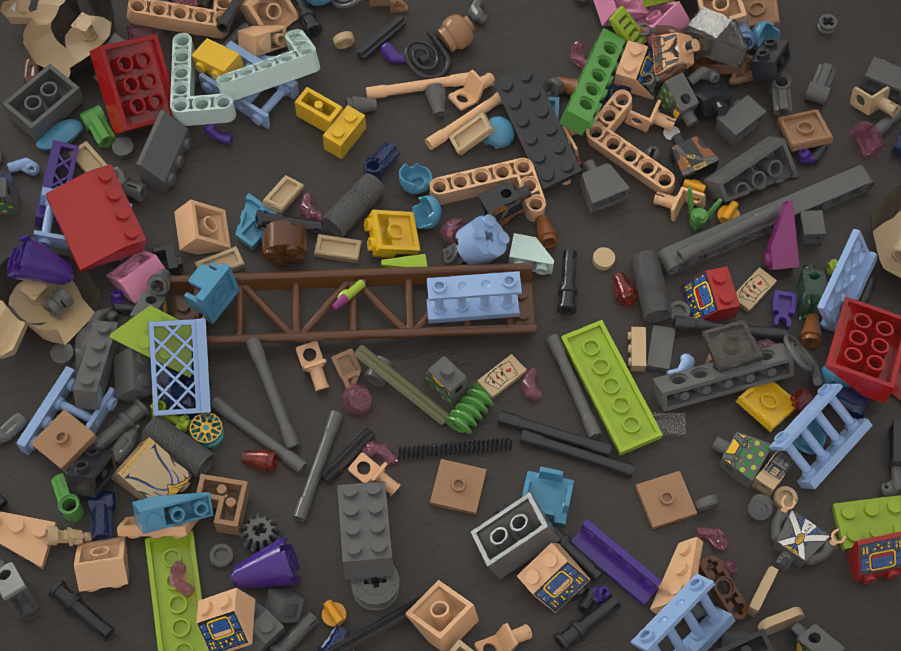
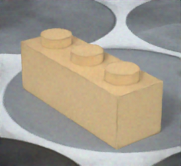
(637, 349)

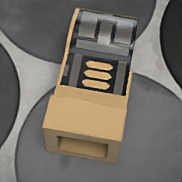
(772, 473)

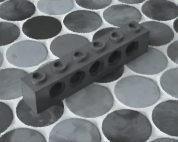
(706, 382)

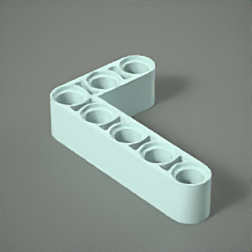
(296, 63)
(185, 106)

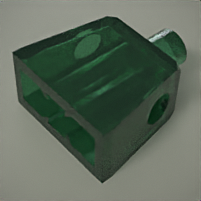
(810, 283)

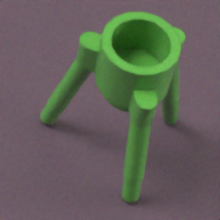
(699, 216)

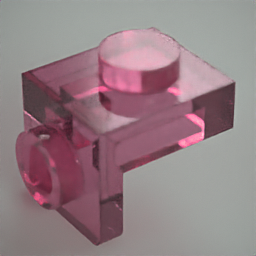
(867, 138)

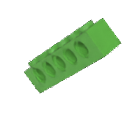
(592, 82)

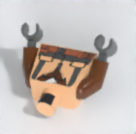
(671, 52)

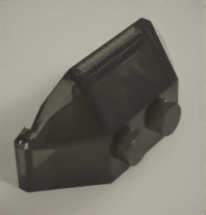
(717, 36)

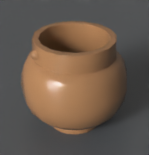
(456, 32)

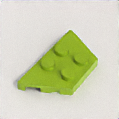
(136, 336)

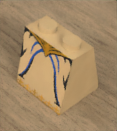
(151, 472)

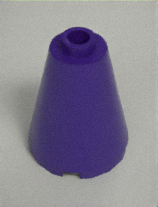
(38, 263)
(268, 567)

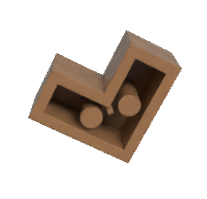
(230, 500)

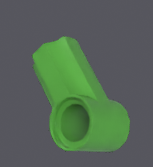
(96, 123)
(67, 500)

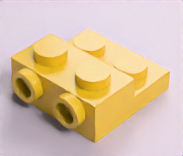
(391, 233)

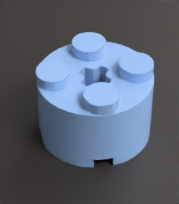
(481, 240)

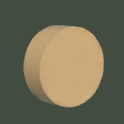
(343, 40)
(603, 258)
(780, 492)

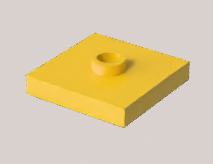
(767, 404)

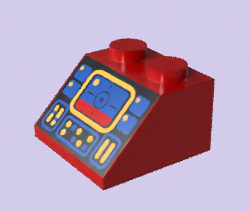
(711, 295)
(875, 558)

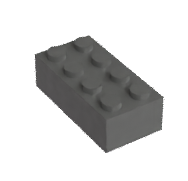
(365, 530)

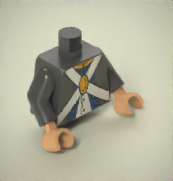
(799, 540)

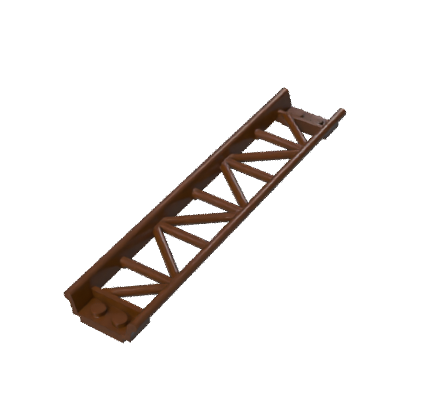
(344, 279)

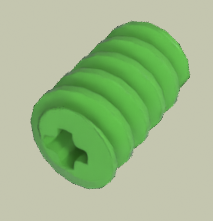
(469, 409)

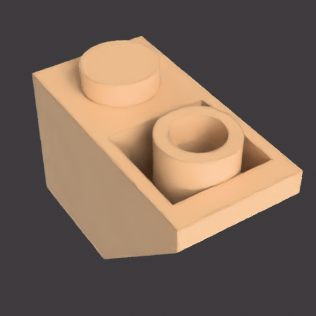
(262, 39)

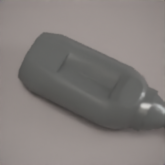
(12, 427)
(125, 444)

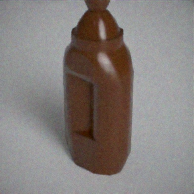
(30, 70)

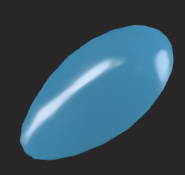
(64, 132)

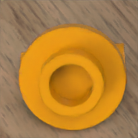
(696, 185)
(728, 212)
(333, 613)

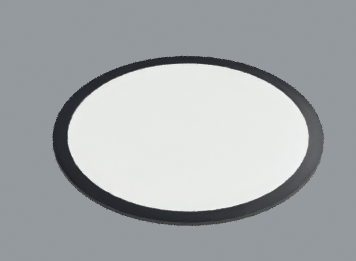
(669, 134)

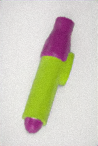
(346, 295)

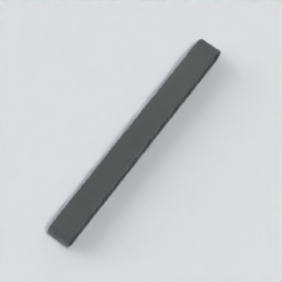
(813, 198)

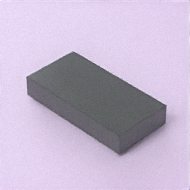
(660, 348)

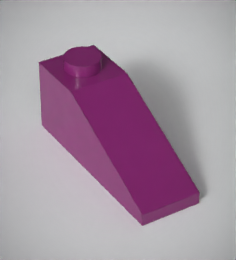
(782, 243)

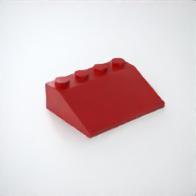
(133, 82)
(96, 218)
(866, 349)

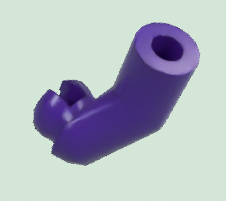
(391, 54)
(210, 129)

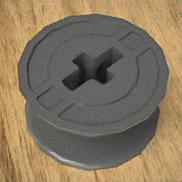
(376, 598)

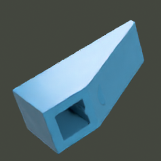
(171, 510)

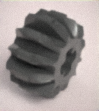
(256, 526)

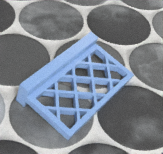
(847, 279)
(199, 359)

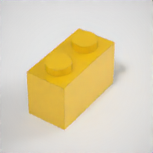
(216, 59)
(317, 109)
(344, 132)

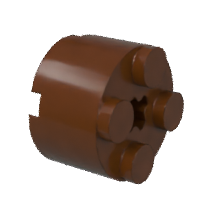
(284, 243)

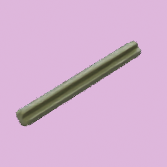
(401, 384)

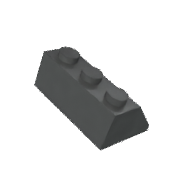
(163, 153)
(514, 536)

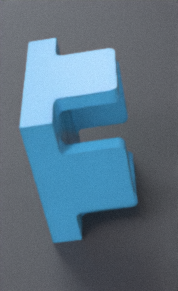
(216, 292)
(550, 492)

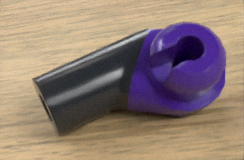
(807, 157)
(120, 303)
(593, 596)

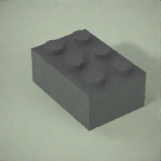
(43, 102)

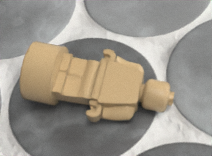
(71, 536)

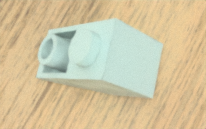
(529, 250)

